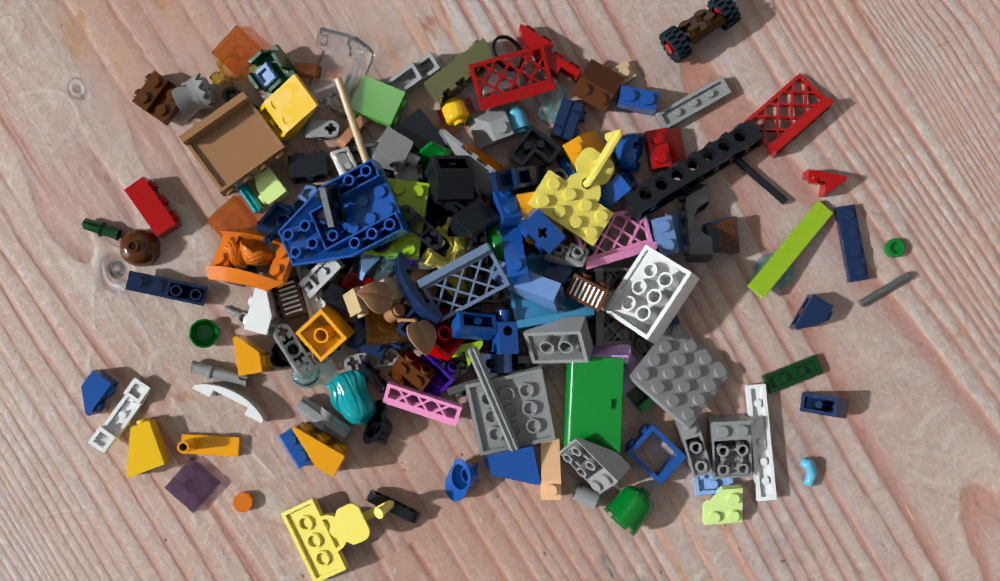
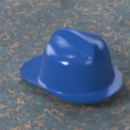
(460, 478)

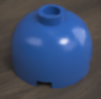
(629, 152)

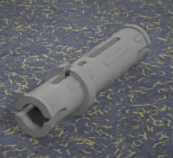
(211, 371)

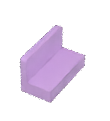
(614, 351)

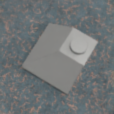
(490, 127)

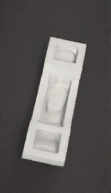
(253, 411)
(121, 416)

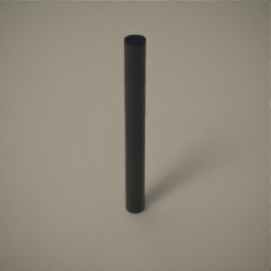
(761, 181)

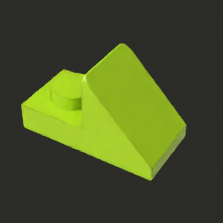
(465, 346)

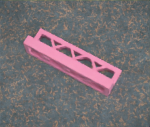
(426, 404)

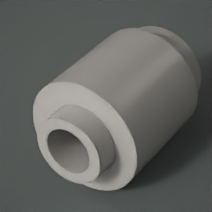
(586, 497)

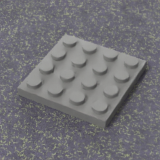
(679, 375)
(525, 404)

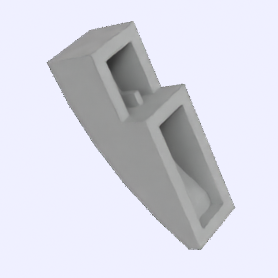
(416, 73)

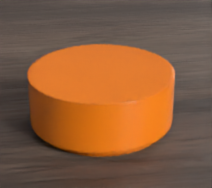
(243, 502)

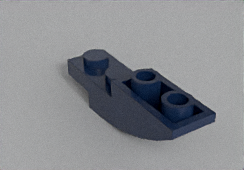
(517, 177)
(166, 288)

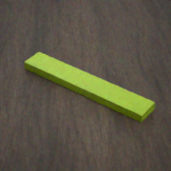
(790, 249)

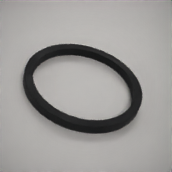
(511, 40)

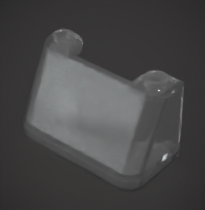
(342, 57)

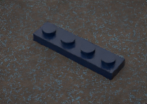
(851, 243)

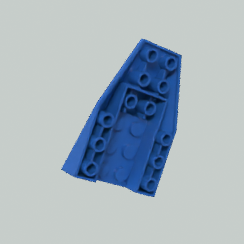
(370, 213)

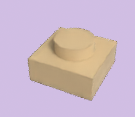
(626, 71)

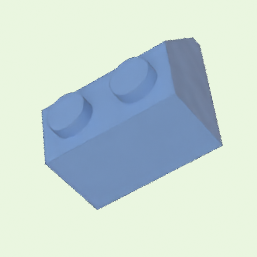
(667, 234)

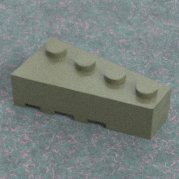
(456, 75)

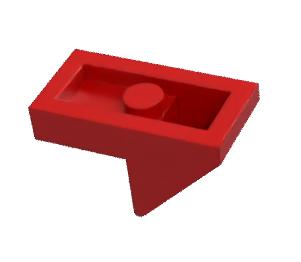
(827, 180)

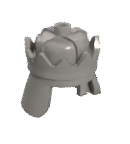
(194, 96)

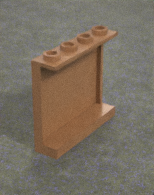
(234, 144)

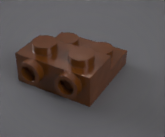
(157, 97)
(412, 371)

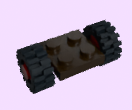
(677, 39)

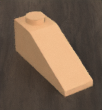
(550, 470)

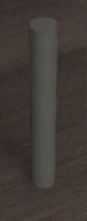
(885, 289)

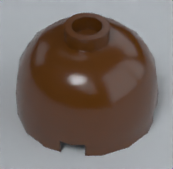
(140, 247)

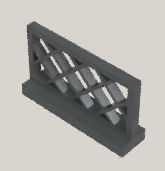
(596, 324)

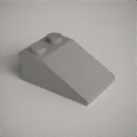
(560, 341)

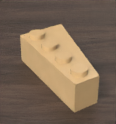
(358, 308)

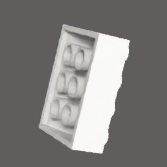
(651, 294)

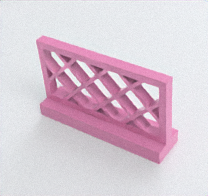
(623, 251)

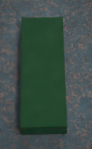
(792, 374)

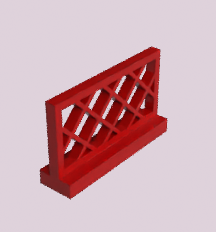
(518, 93)
(802, 123)

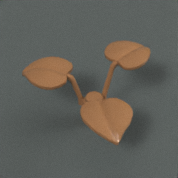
(378, 299)

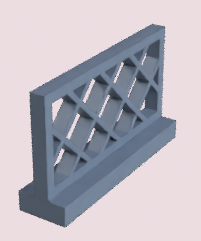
(458, 265)

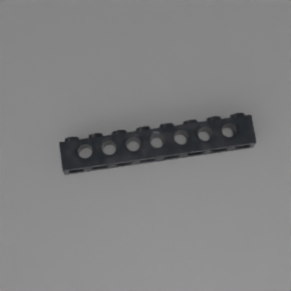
(639, 208)

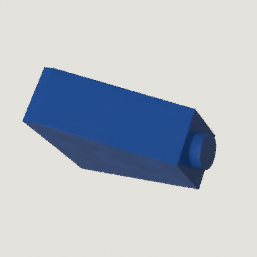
(617, 189)
(514, 465)

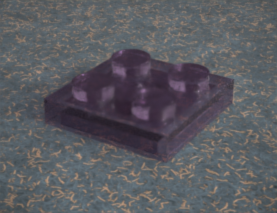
(192, 485)

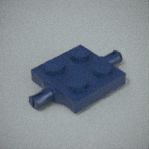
(276, 218)
(359, 341)

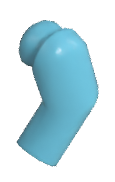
(811, 470)

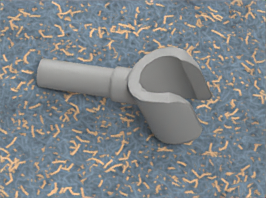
(235, 313)

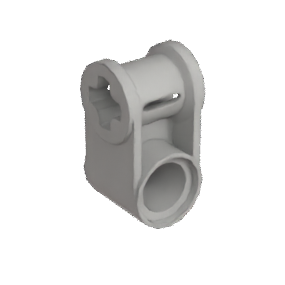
(319, 130)

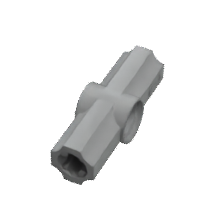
(323, 418)

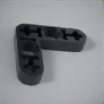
(412, 222)

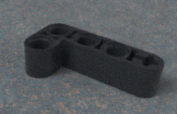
(469, 242)

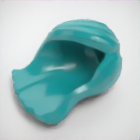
(351, 397)

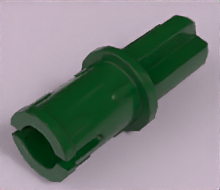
(102, 229)

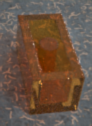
(308, 70)

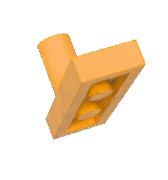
(210, 445)

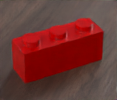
(153, 207)

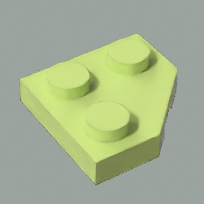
(724, 506)

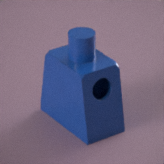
(505, 341)

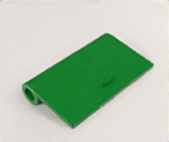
(595, 402)

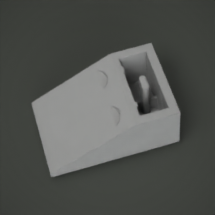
(730, 446)
(595, 463)

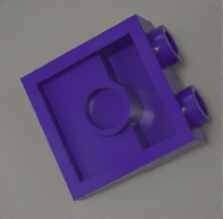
(446, 374)

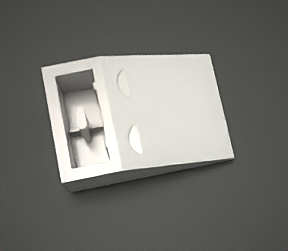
(263, 312)

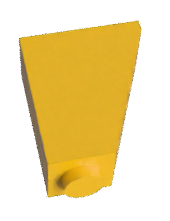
(145, 448)

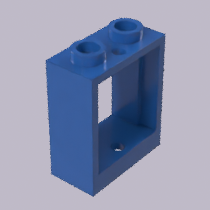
(668, 467)

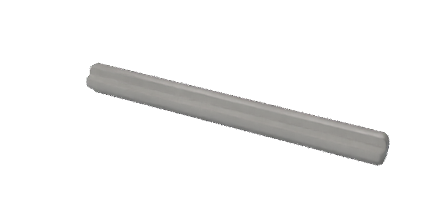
(493, 398)

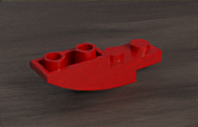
(555, 60)

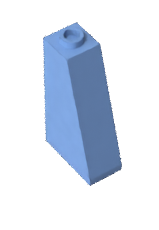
(540, 291)

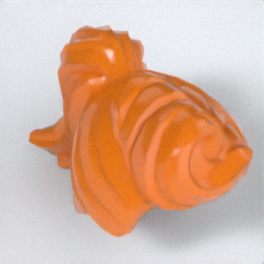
(249, 253)

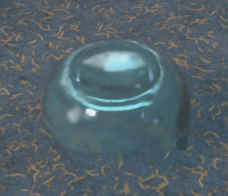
(307, 381)

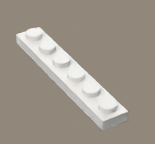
(761, 442)

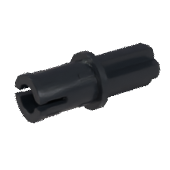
(373, 375)

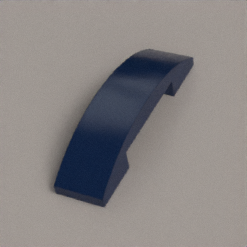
(426, 311)

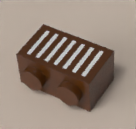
(589, 292)
(290, 299)

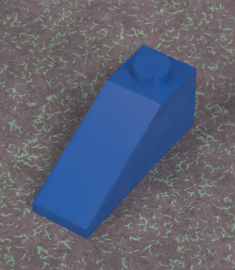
(515, 256)

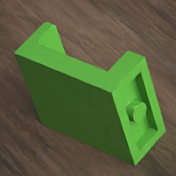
(379, 102)

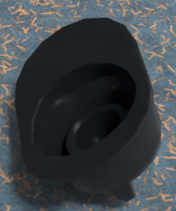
(379, 426)

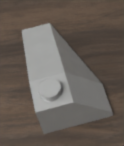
(482, 172)

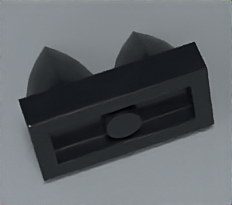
(333, 209)

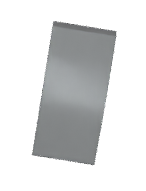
(568, 256)

